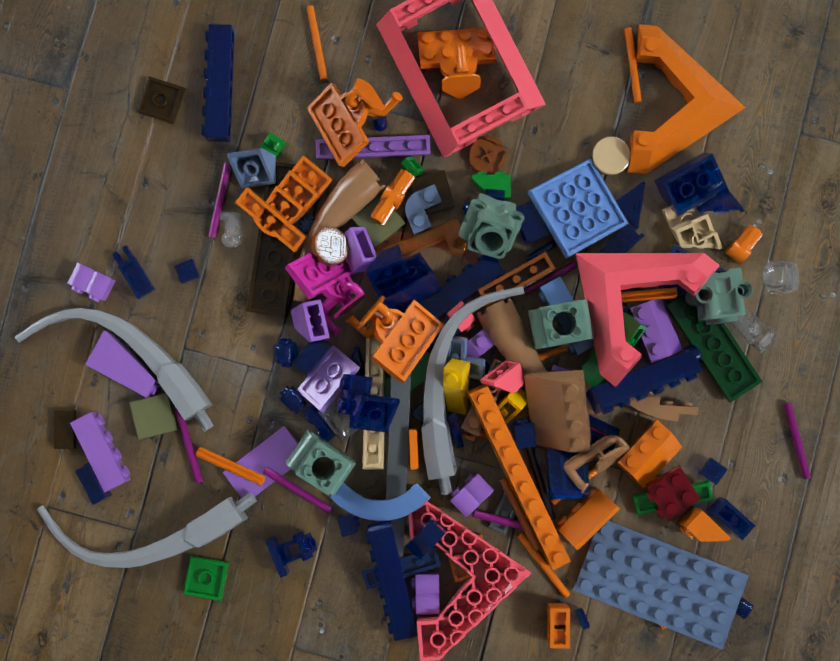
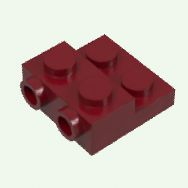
(672, 493)

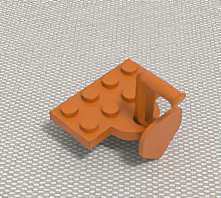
(459, 53)
(342, 116)
(401, 335)

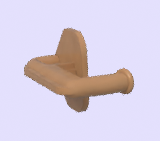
(596, 450)

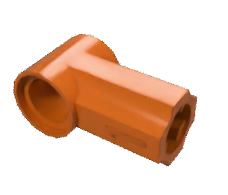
(740, 249)

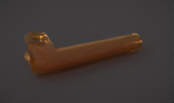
(444, 232)

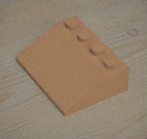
(559, 409)

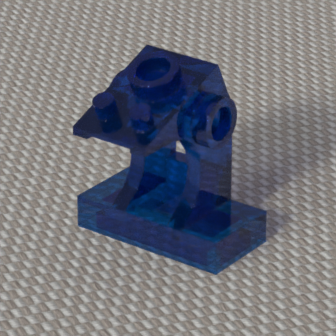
(282, 556)

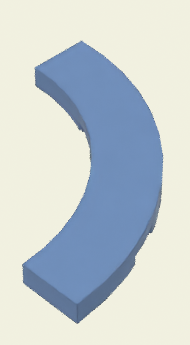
(380, 509)

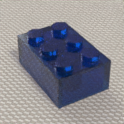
(411, 286)

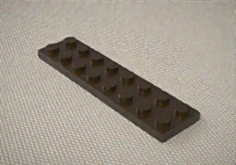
(269, 278)

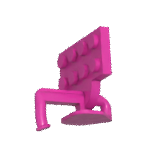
(331, 281)

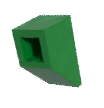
(498, 181)

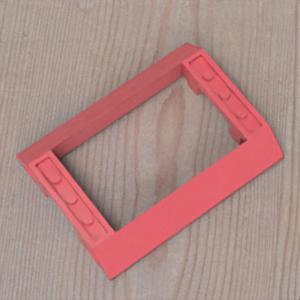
(511, 109)

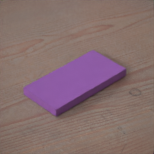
(270, 454)

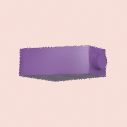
(310, 321)

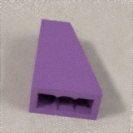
(119, 363)

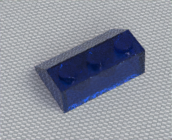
(691, 183)

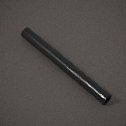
(540, 482)

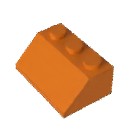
(649, 453)
(587, 518)

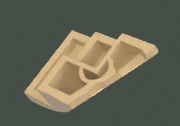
(692, 229)

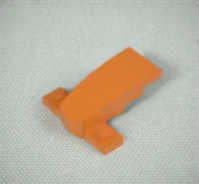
(287, 202)

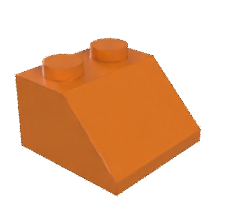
(699, 525)

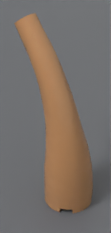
(347, 198)
(511, 338)

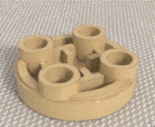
(611, 155)

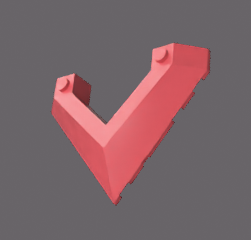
(609, 273)
(490, 581)

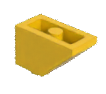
(512, 404)

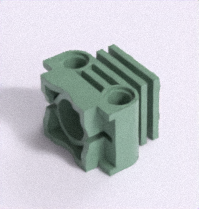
(544, 333)
(313, 447)

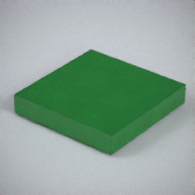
(206, 578)

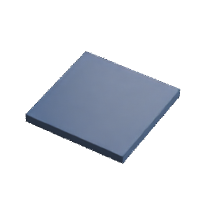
(577, 208)

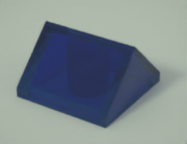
(372, 412)

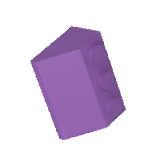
(660, 336)

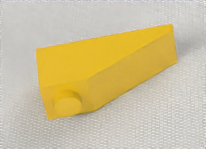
(456, 385)

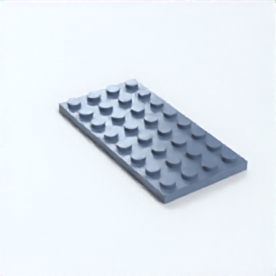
(661, 583)

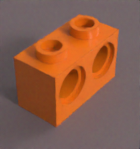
(558, 625)

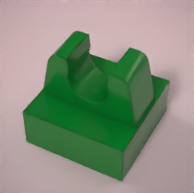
(273, 144)
(412, 166)

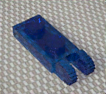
(134, 273)

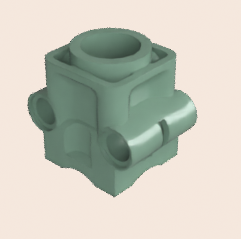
(491, 226)
(721, 297)

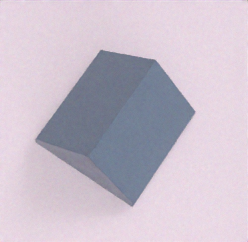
(253, 167)

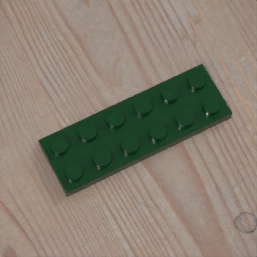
(718, 349)

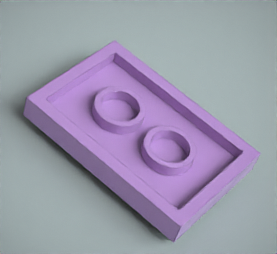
(324, 381)

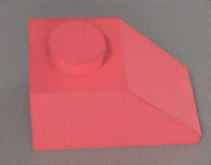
(467, 324)
(505, 377)

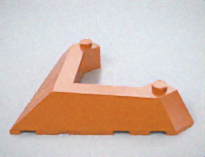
(706, 109)

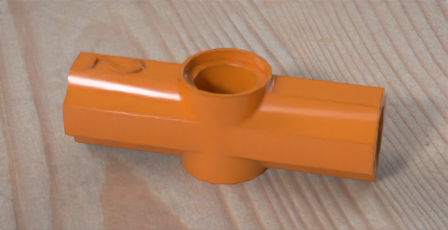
(392, 197)

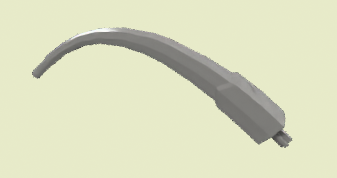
(171, 375)
(435, 429)
(196, 534)

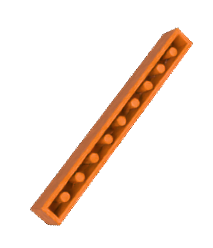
(518, 476)

